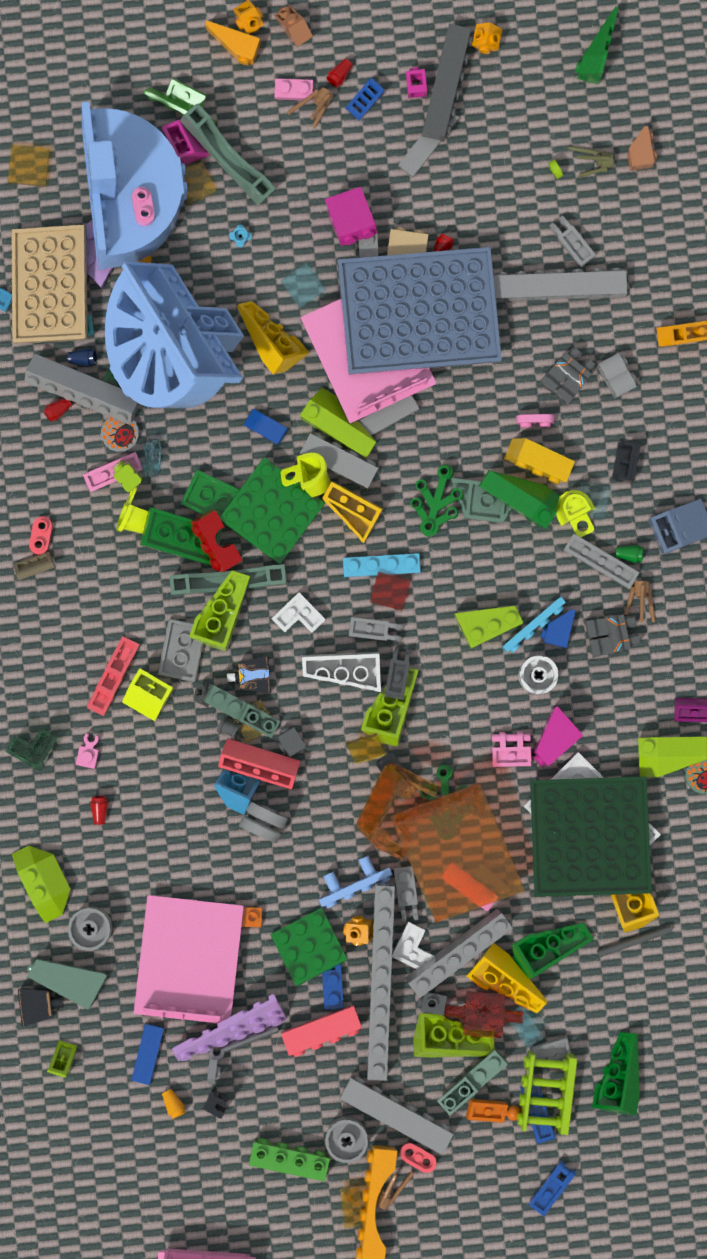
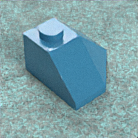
(236, 790)

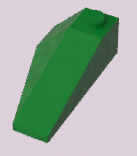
(594, 59)
(527, 498)
(544, 949)
(620, 1083)

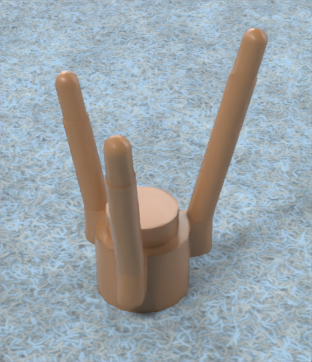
(322, 100)
(642, 591)
(384, 1198)

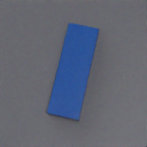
(147, 1054)
(541, 1132)

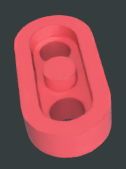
(41, 535)
(417, 1157)

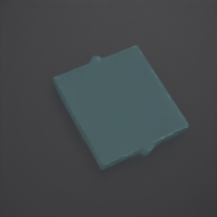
(303, 285)
(599, 497)

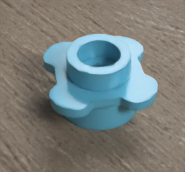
(240, 230)

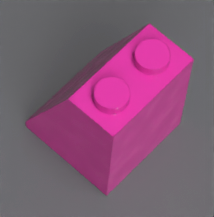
(350, 216)
(555, 738)

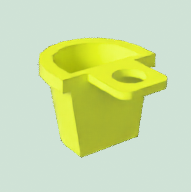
(310, 472)
(574, 508)
(131, 517)

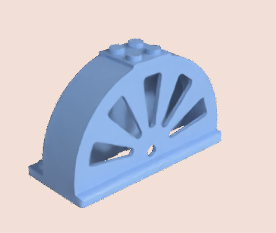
(119, 157)
(165, 344)

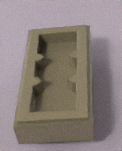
(34, 565)

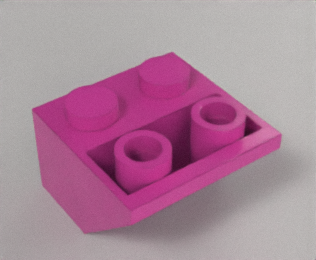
(184, 143)

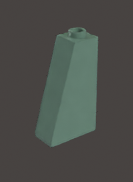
(70, 981)

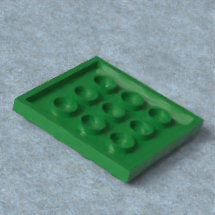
(270, 513)

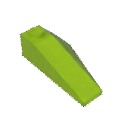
(328, 416)

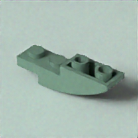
(241, 711)
(472, 1081)

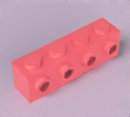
(259, 763)
(320, 1030)

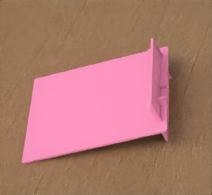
(357, 393)
(188, 959)

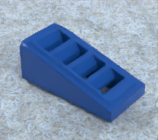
(360, 95)

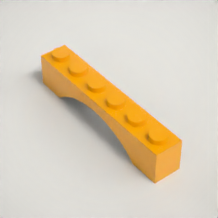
(381, 1165)

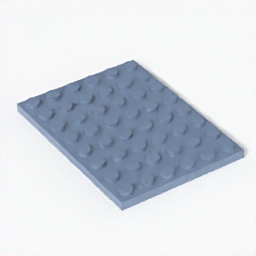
(419, 310)

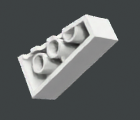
(345, 668)

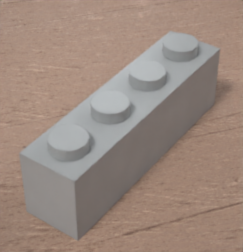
(340, 462)

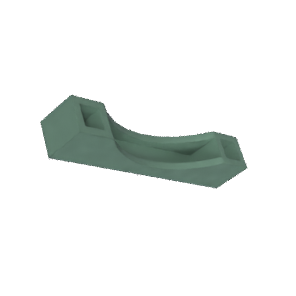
(208, 135)
(210, 582)

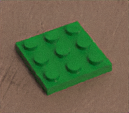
(309, 947)

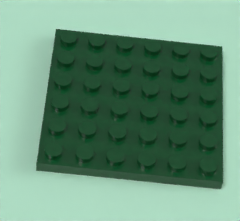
(590, 836)

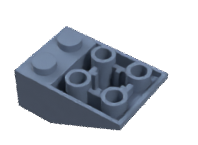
(679, 526)

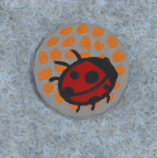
(119, 435)

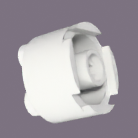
(549, 676)

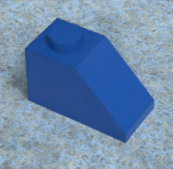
(559, 630)

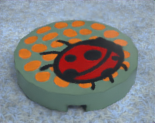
(697, 777)

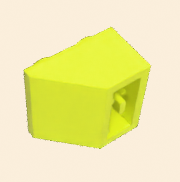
(147, 694)

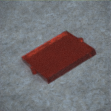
(390, 591)

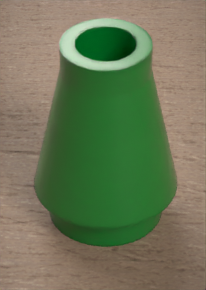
(630, 553)

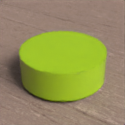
(555, 169)

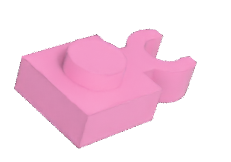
(88, 755)

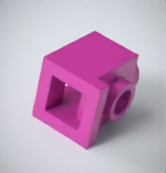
(416, 91)

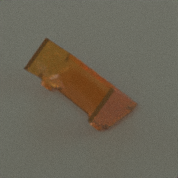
(391, 782)

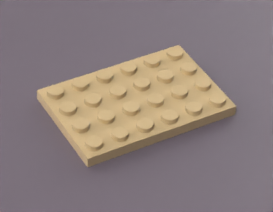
(49, 284)

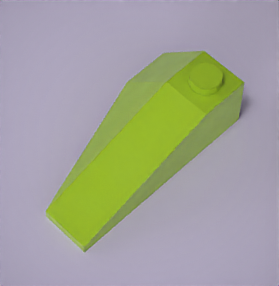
(219, 617)
(389, 714)
(668, 754)
(443, 1038)

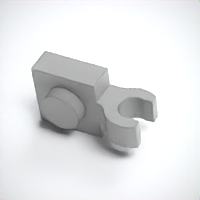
(214, 1071)

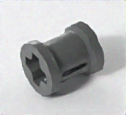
(229, 728)

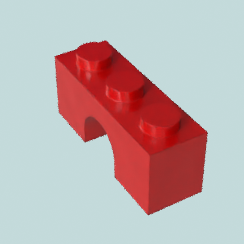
(206, 528)

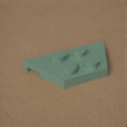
(478, 503)

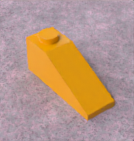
(238, 44)
(682, 333)

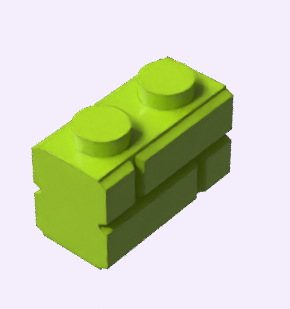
(126, 475)

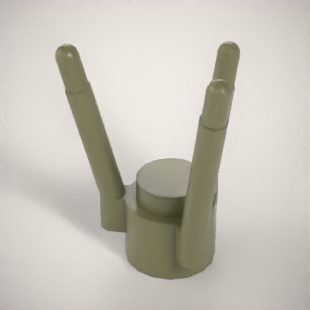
(603, 159)

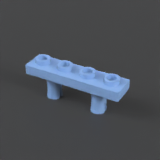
(338, 892)

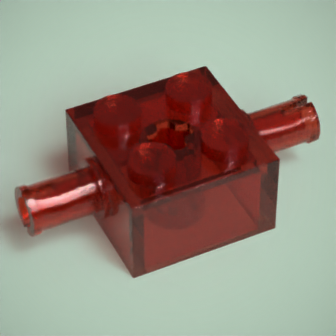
(487, 1026)

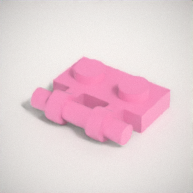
(511, 756)

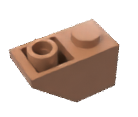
(293, 25)
(640, 152)

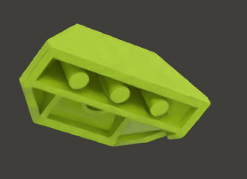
(42, 881)

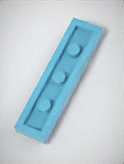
(386, 564)
(541, 620)

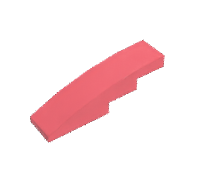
(113, 676)

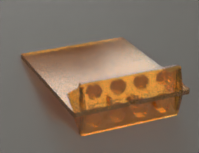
(457, 852)

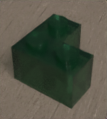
(34, 753)

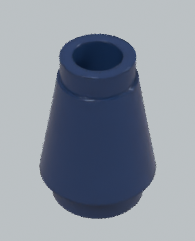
(83, 357)

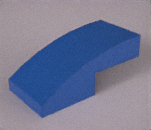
(265, 427)

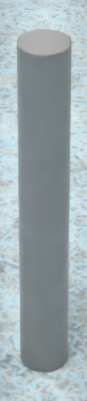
(251, 1038)

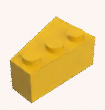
(539, 460)
(353, 509)

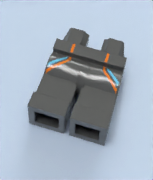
(570, 370)
(616, 632)

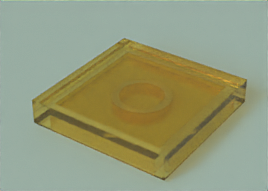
(28, 165)

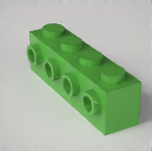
(289, 1160)

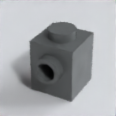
(290, 741)
(433, 1003)

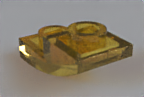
(351, 1207)

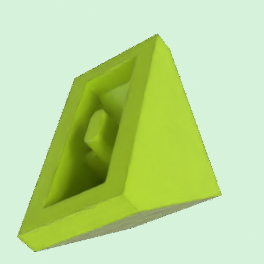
(62, 1059)

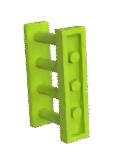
(563, 1103)

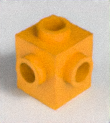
(248, 17)
(487, 37)
(359, 930)

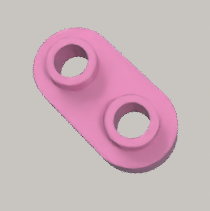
(143, 205)
(542, 420)

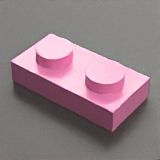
(293, 89)

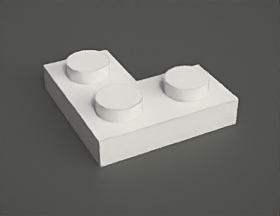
(298, 609)
(407, 947)

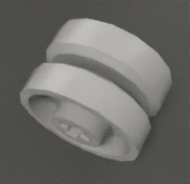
(264, 820)
(79, 931)
(346, 1151)

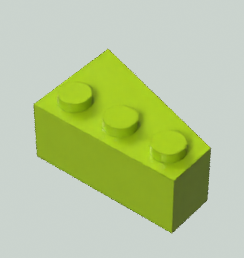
(487, 624)

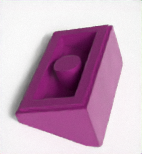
(690, 710)

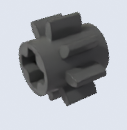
(201, 692)

